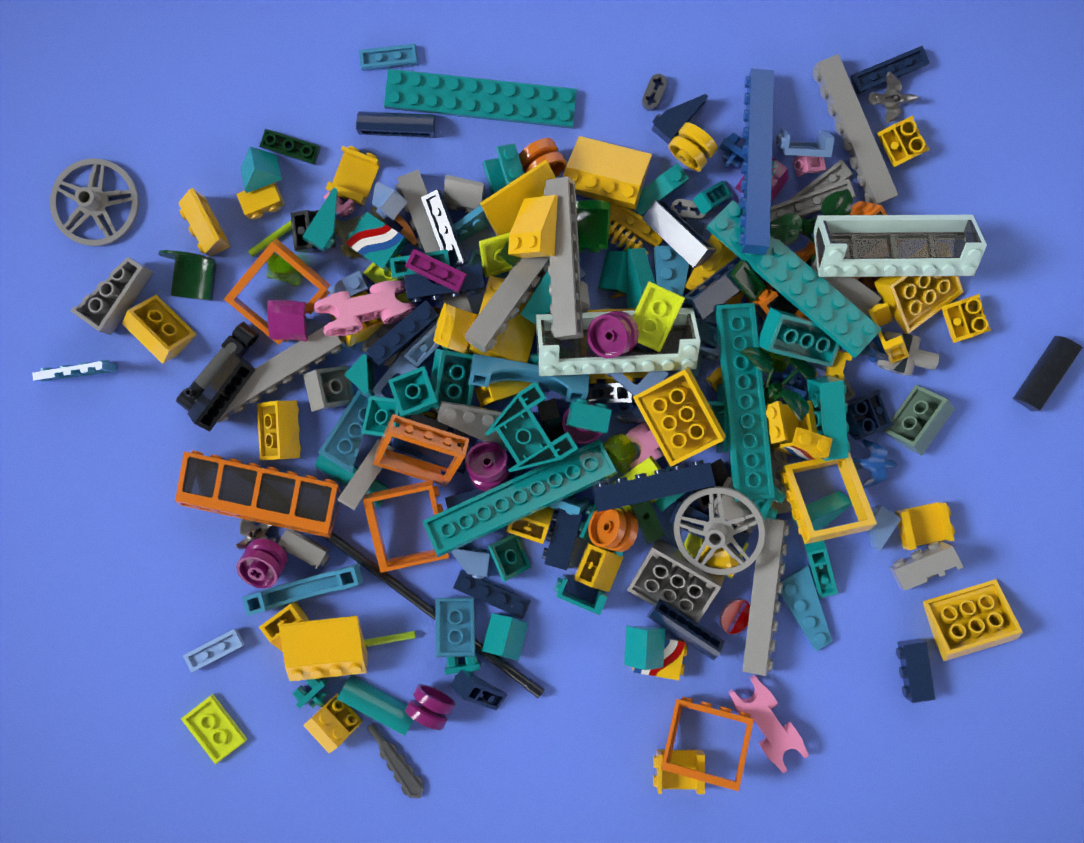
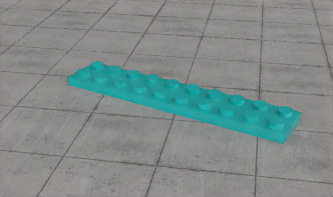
(480, 98)
(799, 285)
(744, 402)
(518, 498)

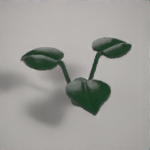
(788, 226)
(773, 390)

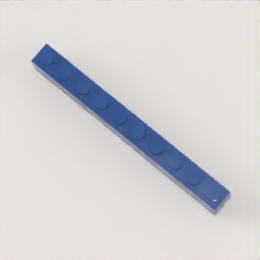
(758, 162)

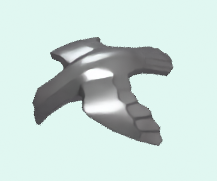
(892, 98)
(252, 532)

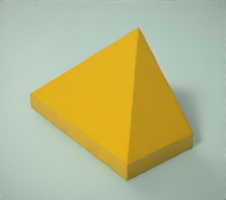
(719, 559)

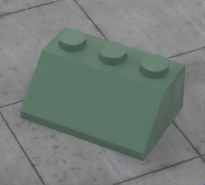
(919, 419)

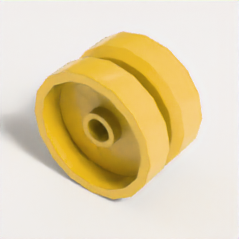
(692, 147)

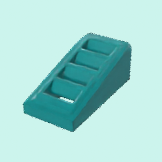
(711, 197)

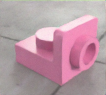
(808, 164)
(344, 210)

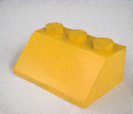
(203, 223)
(158, 328)
(278, 430)

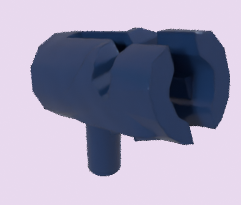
(629, 412)

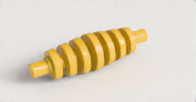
(624, 239)

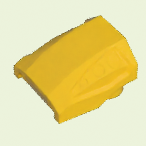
(902, 141)
(965, 318)
(452, 327)

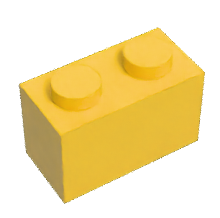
(260, 201)

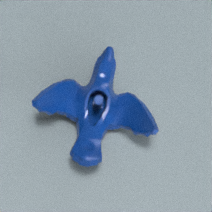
(876, 463)

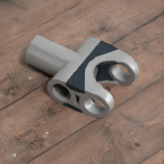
(917, 357)

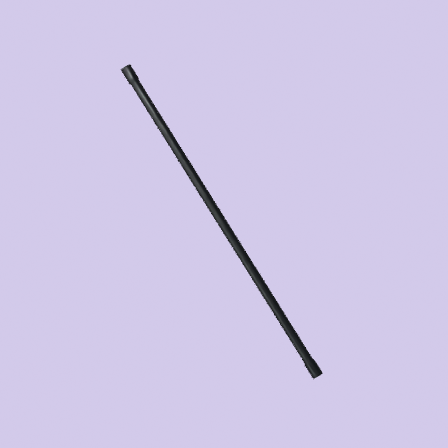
(530, 685)

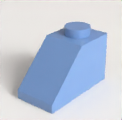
(387, 201)
(354, 284)
(883, 529)
(473, 561)

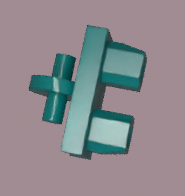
(764, 505)
(454, 666)
(303, 696)

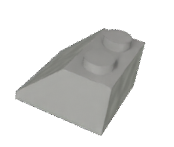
(463, 194)
(328, 388)

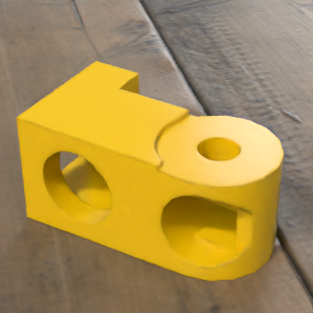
(838, 365)

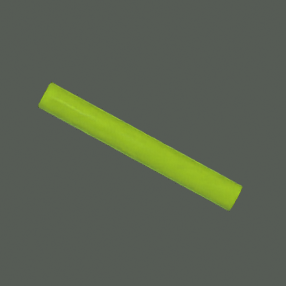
(264, 243)
(390, 638)

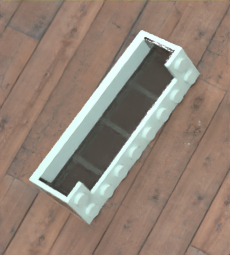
(897, 245)
(577, 357)

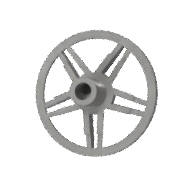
(93, 202)
(718, 531)

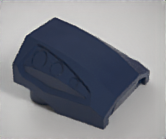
(867, 415)

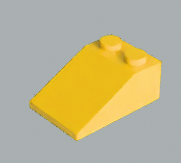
(534, 228)

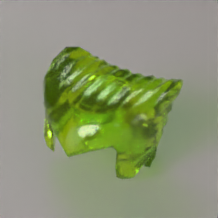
(281, 270)
(620, 451)

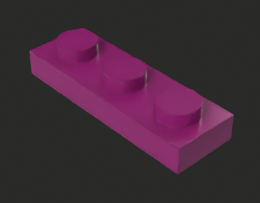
(436, 270)

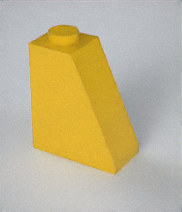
(499, 391)

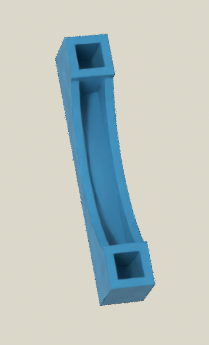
(491, 370)
(303, 588)

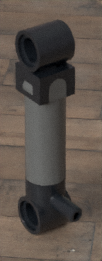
(240, 341)

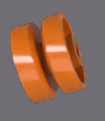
(538, 152)
(613, 529)

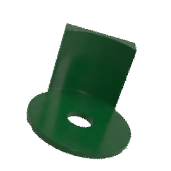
(192, 275)

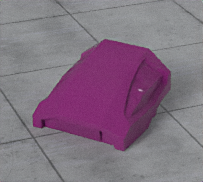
(287, 320)

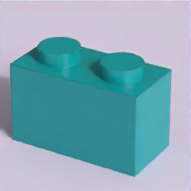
(589, 417)

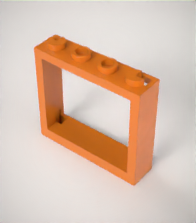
(294, 261)
(424, 436)
(408, 560)
(699, 775)

